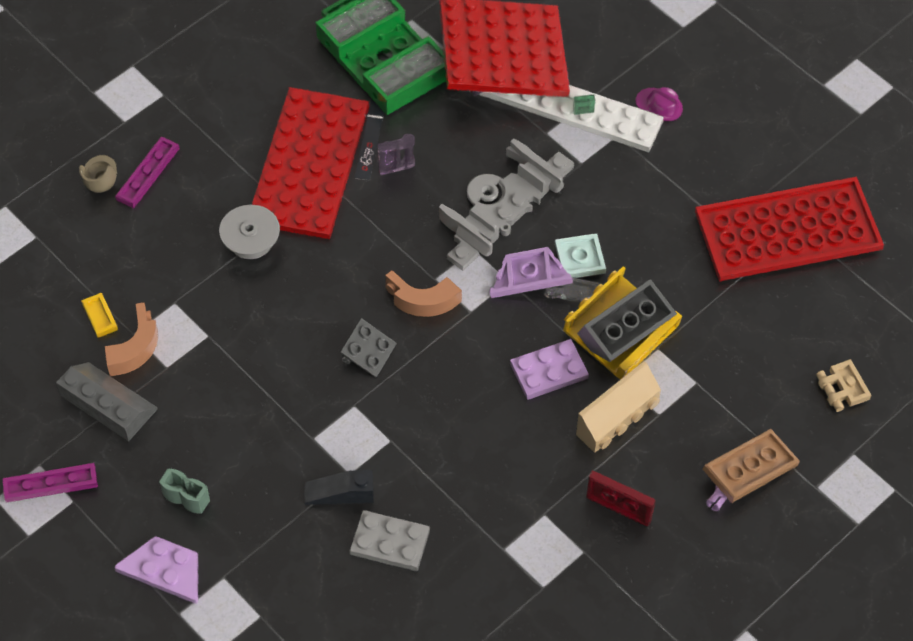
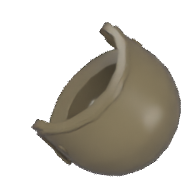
(99, 173)

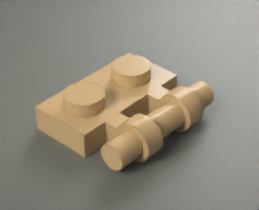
(849, 382)

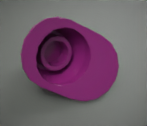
(660, 102)

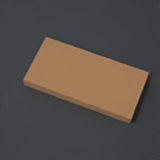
(751, 465)

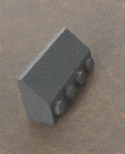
(627, 322)
(105, 399)

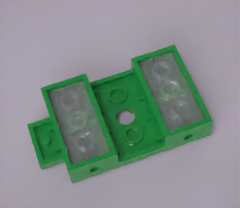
(360, 30)

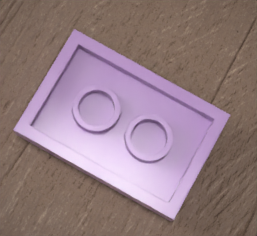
(549, 369)

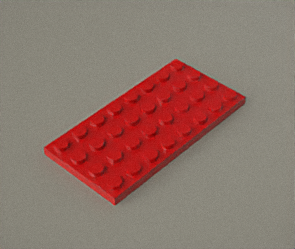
(310, 160)
(788, 228)

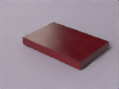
(620, 498)

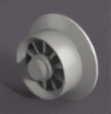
(249, 231)

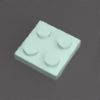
(581, 255)

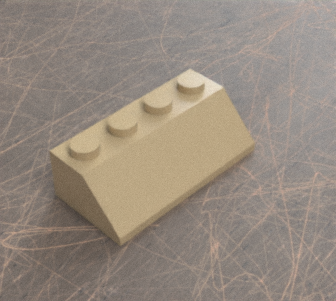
(618, 408)

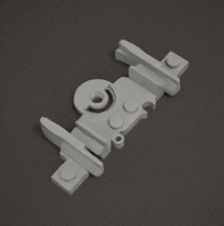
(486, 220)

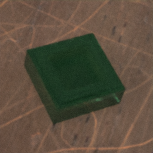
(584, 104)

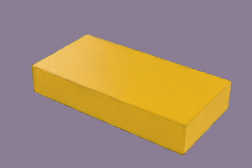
(99, 315)

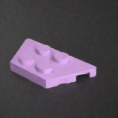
(529, 272)
(164, 567)

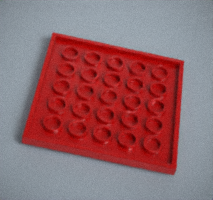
(503, 47)

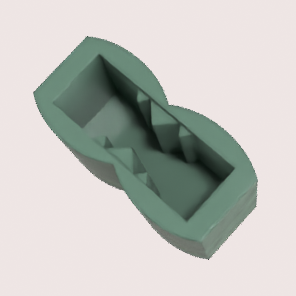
(184, 491)

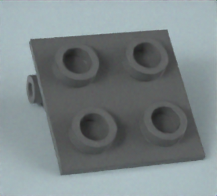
(367, 348)

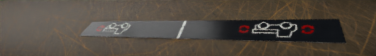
(370, 139)

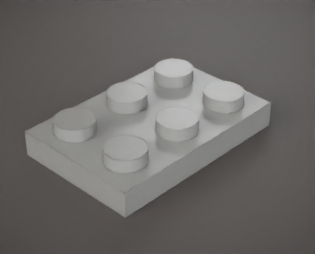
(390, 540)

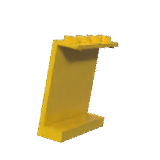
(616, 288)

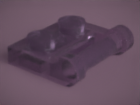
(389, 155)

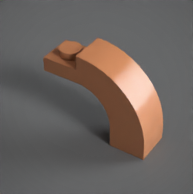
(423, 301)
(136, 351)

